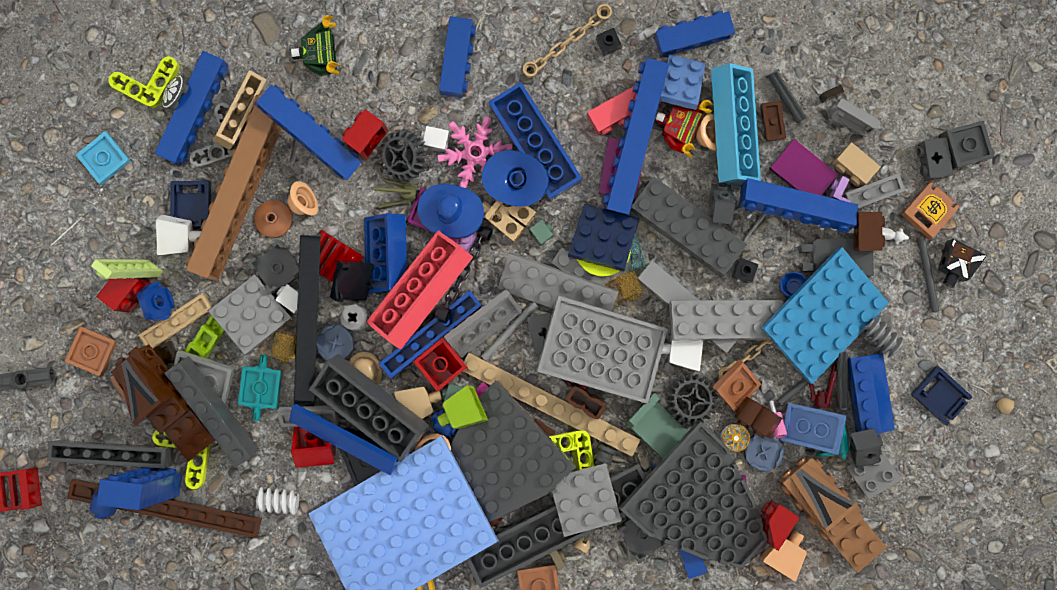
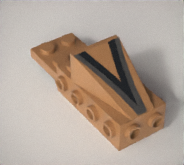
(831, 512)

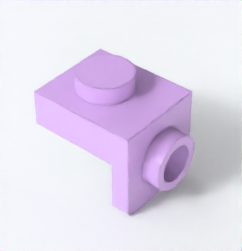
(838, 187)

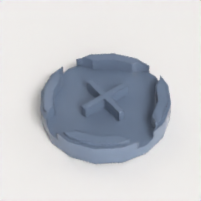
(335, 340)
(764, 453)

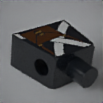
(959, 262)

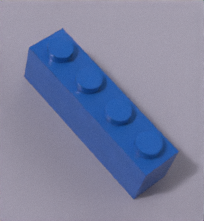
(694, 33)
(456, 57)

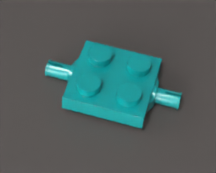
(260, 387)

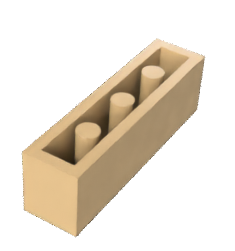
(238, 110)

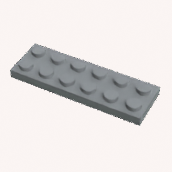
(544, 283)
(721, 319)

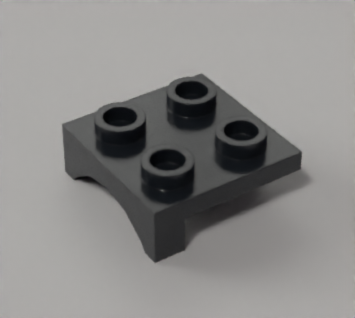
(351, 281)

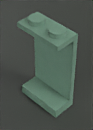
(656, 426)

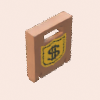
(933, 206)

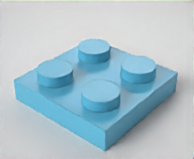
(103, 157)

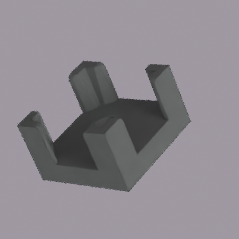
(968, 144)
(276, 267)
(638, 540)

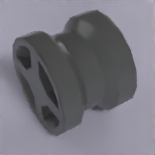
(604, 454)

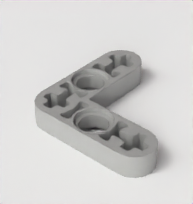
(202, 152)

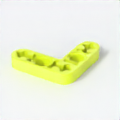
(151, 89)
(574, 445)
(190, 465)

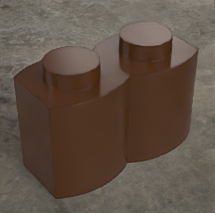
(590, 403)
(758, 417)

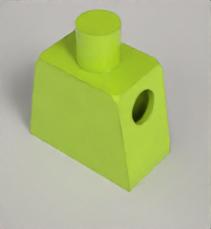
(463, 409)

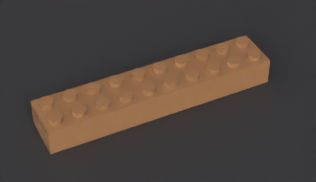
(234, 195)

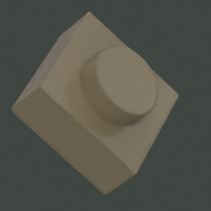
(558, 558)

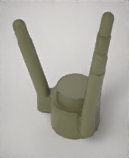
(406, 191)

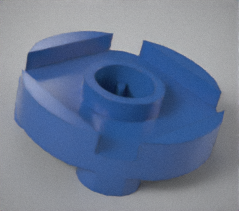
(150, 309)

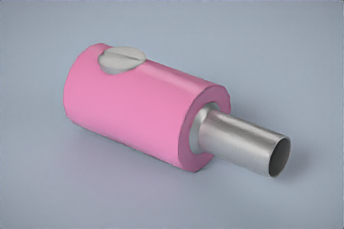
(781, 430)

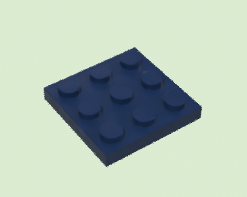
(603, 237)

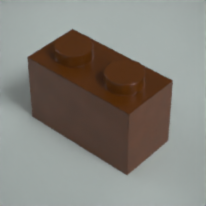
(869, 232)

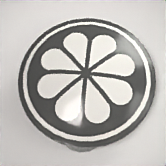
(173, 92)

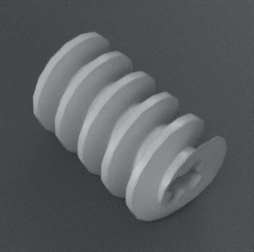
(348, 317)
(883, 336)

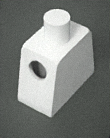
(174, 235)
(684, 353)

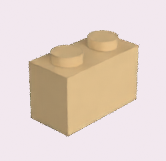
(855, 165)

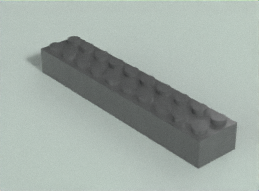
(540, 534)

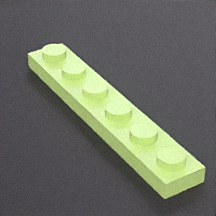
(125, 268)

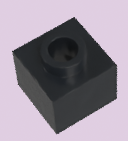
(608, 47)
(739, 273)

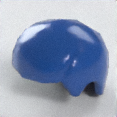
(791, 283)

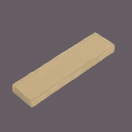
(177, 321)

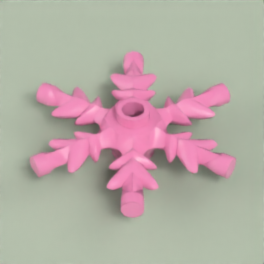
(470, 146)

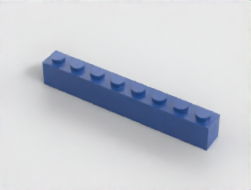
(636, 135)

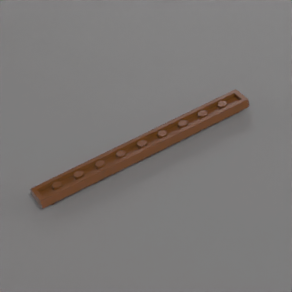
(180, 512)

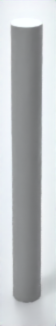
(508, 332)

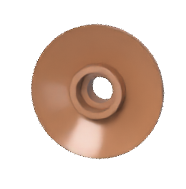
(279, 225)

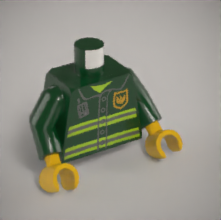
(318, 49)

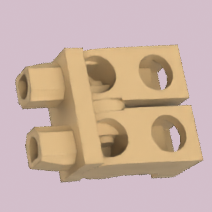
(500, 217)

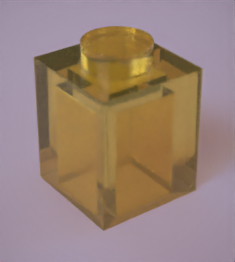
(629, 285)
(284, 347)

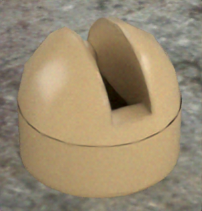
(1005, 405)
(583, 547)

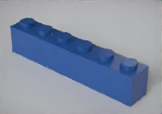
(192, 108)
(307, 132)
(798, 205)
(429, 335)

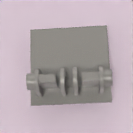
(874, 477)

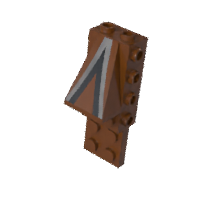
(155, 398)

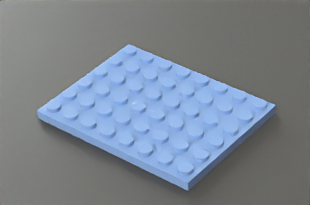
(404, 524)

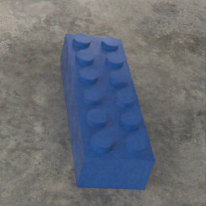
(534, 137)
(139, 488)

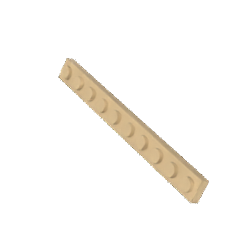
(552, 405)

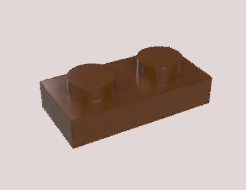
(773, 121)

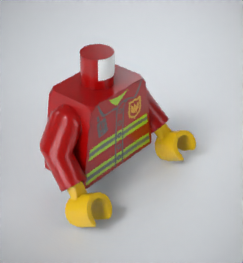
(681, 126)

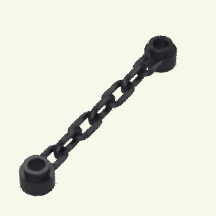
(444, 313)

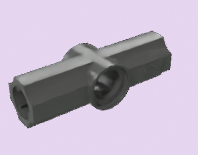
(33, 378)

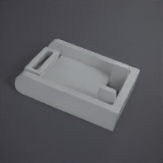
(853, 117)

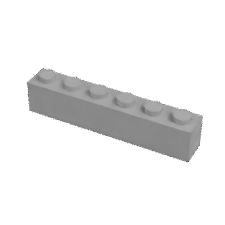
(668, 289)

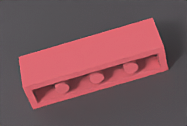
(611, 112)

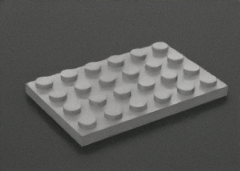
(602, 349)

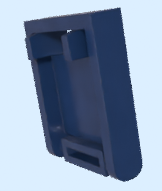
(190, 205)
(943, 397)

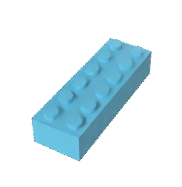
(735, 124)

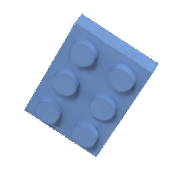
(683, 82)
(814, 428)

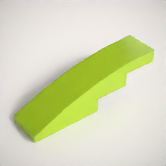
(206, 338)

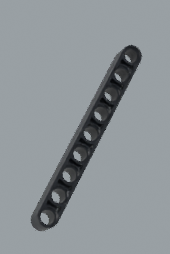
(306, 319)

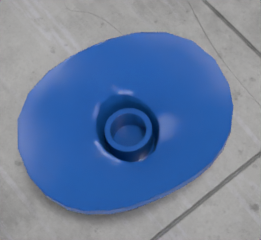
(515, 178)
(451, 210)

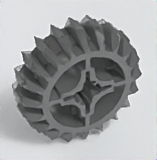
(397, 155)
(693, 390)

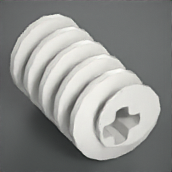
(277, 501)

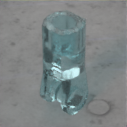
(635, 250)

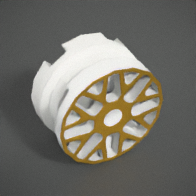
(735, 437)

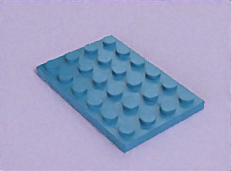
(824, 315)

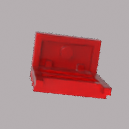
(341, 252)
(29, 489)

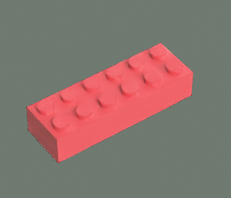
(419, 289)

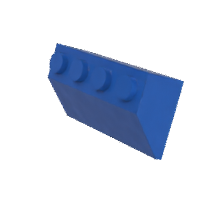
(385, 249)
(870, 393)

